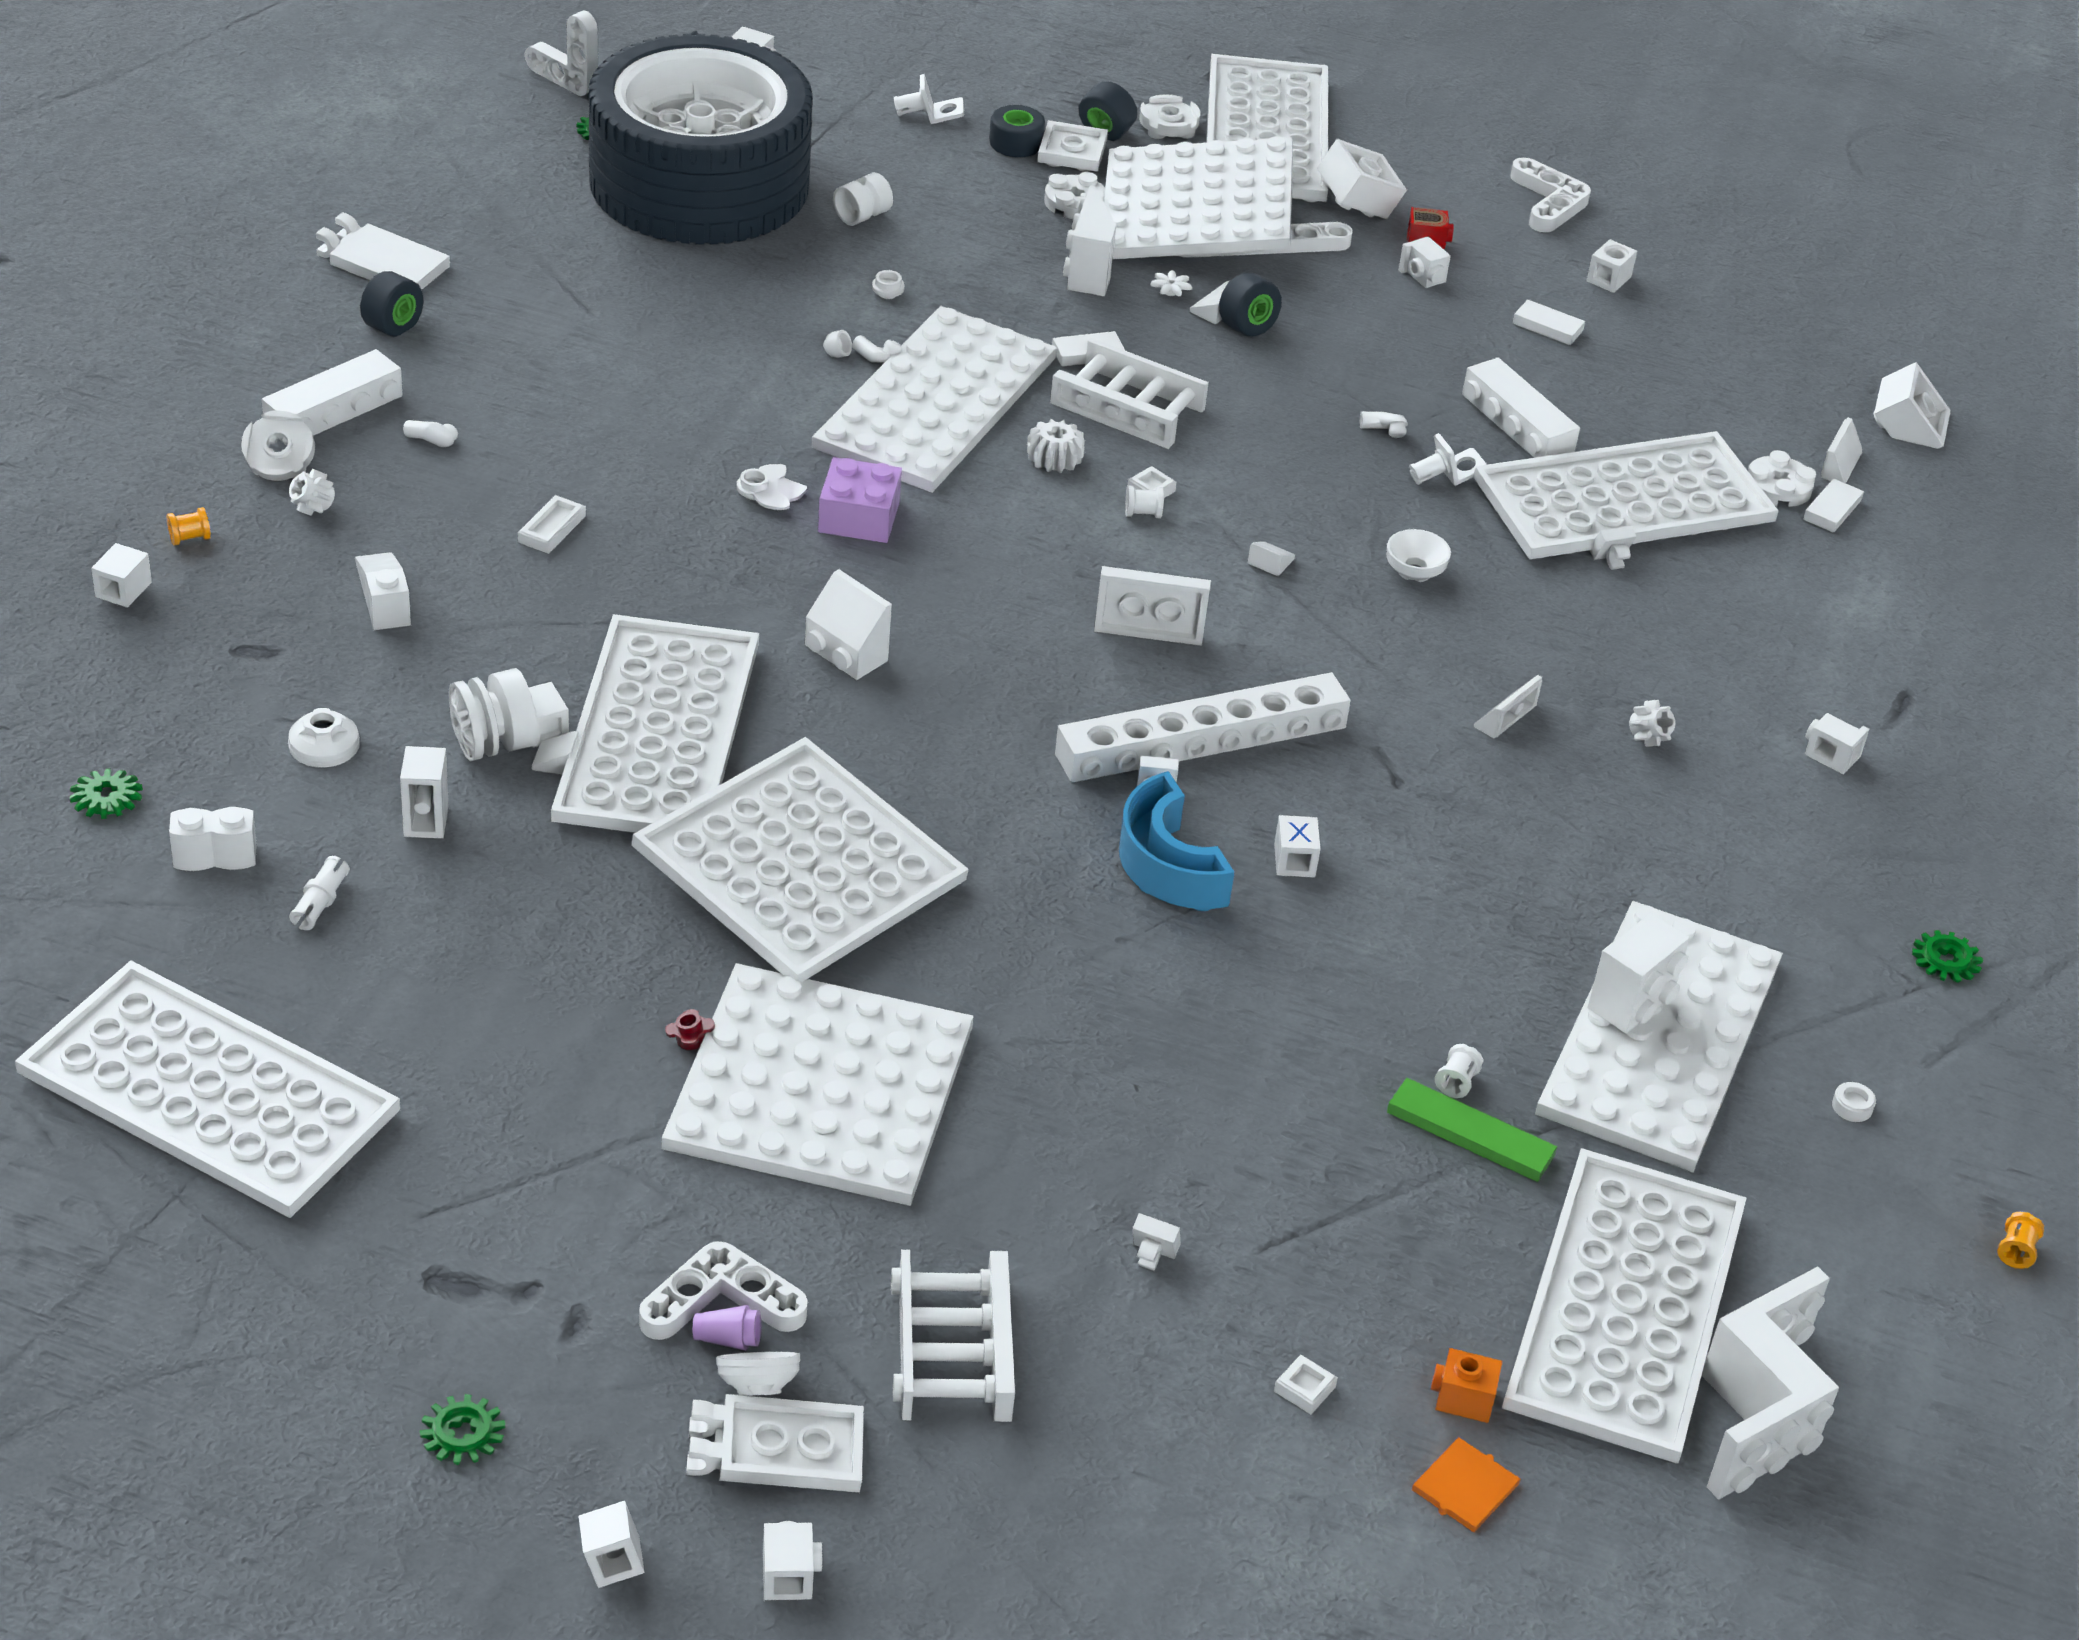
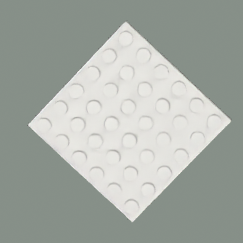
(1200, 197)
(799, 859)
(819, 1084)

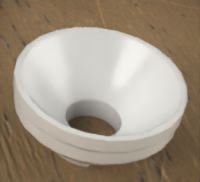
(1418, 548)
(323, 746)
(758, 1371)

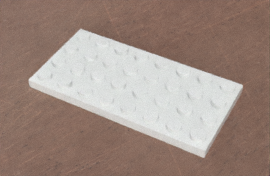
(1269, 100)
(935, 397)
(1654, 485)
(654, 722)
(1667, 1076)
(209, 1087)
(1626, 1306)

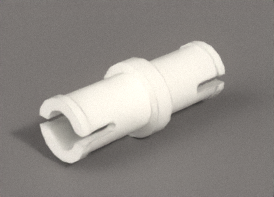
(319, 893)

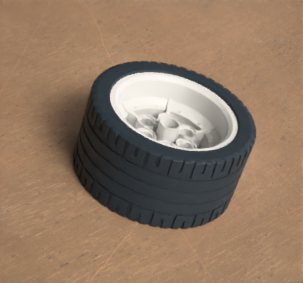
(700, 138)

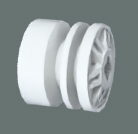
(492, 714)

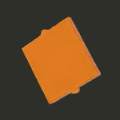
(1466, 1484)

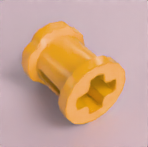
(188, 526)
(2020, 1240)

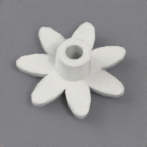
(1171, 284)

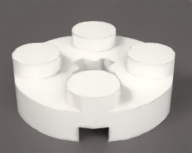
(1169, 117)
(1065, 191)
(266, 431)
(1783, 478)

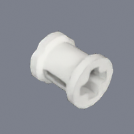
(1144, 501)
(1460, 1073)

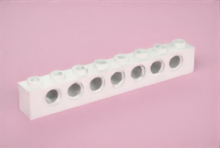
(1202, 726)

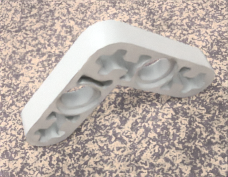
(544, 59)
(1563, 193)
(722, 1280)

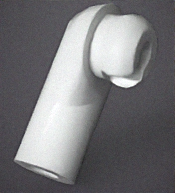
(874, 353)
(1384, 420)
(431, 431)

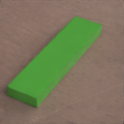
(1472, 1129)

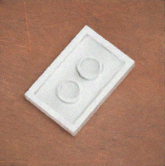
(1152, 605)

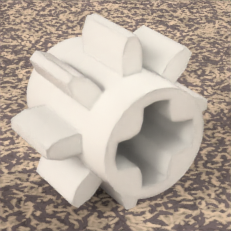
(311, 492)
(1652, 723)

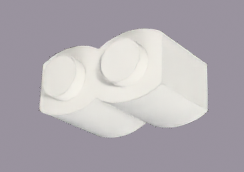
(213, 839)

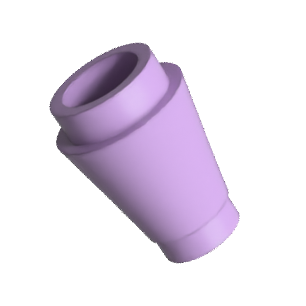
(729, 1327)

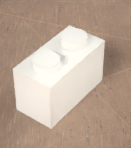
(424, 792)

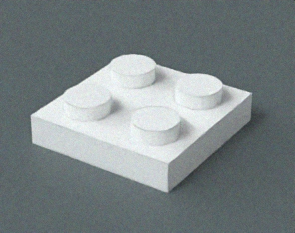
(1072, 146)

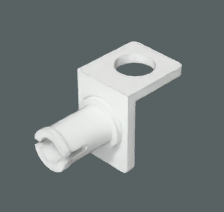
(923, 101)
(1446, 462)

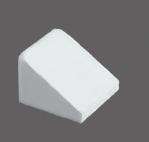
(1269, 557)
(554, 753)

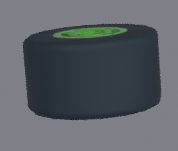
(1108, 108)
(1016, 130)
(391, 303)
(1250, 304)

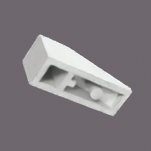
(384, 590)

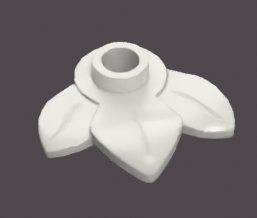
(770, 487)

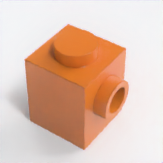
(1467, 1385)

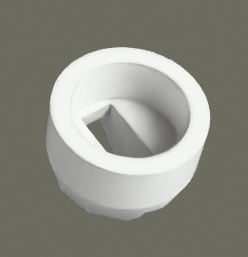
(838, 344)

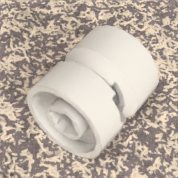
(863, 199)

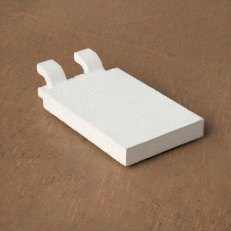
(373, 250)
(778, 1442)

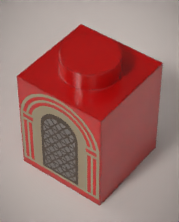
(1430, 224)

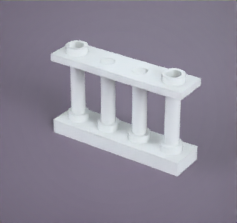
(1120, 410)
(993, 1352)

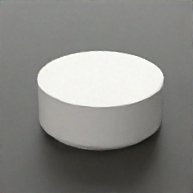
(1853, 1102)

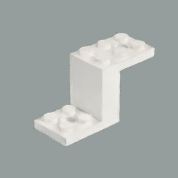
(1769, 1383)

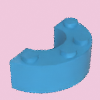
(1162, 864)

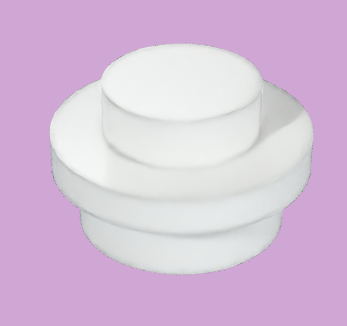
(888, 284)

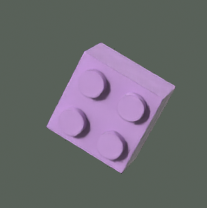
(859, 499)

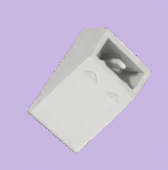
(1090, 246)

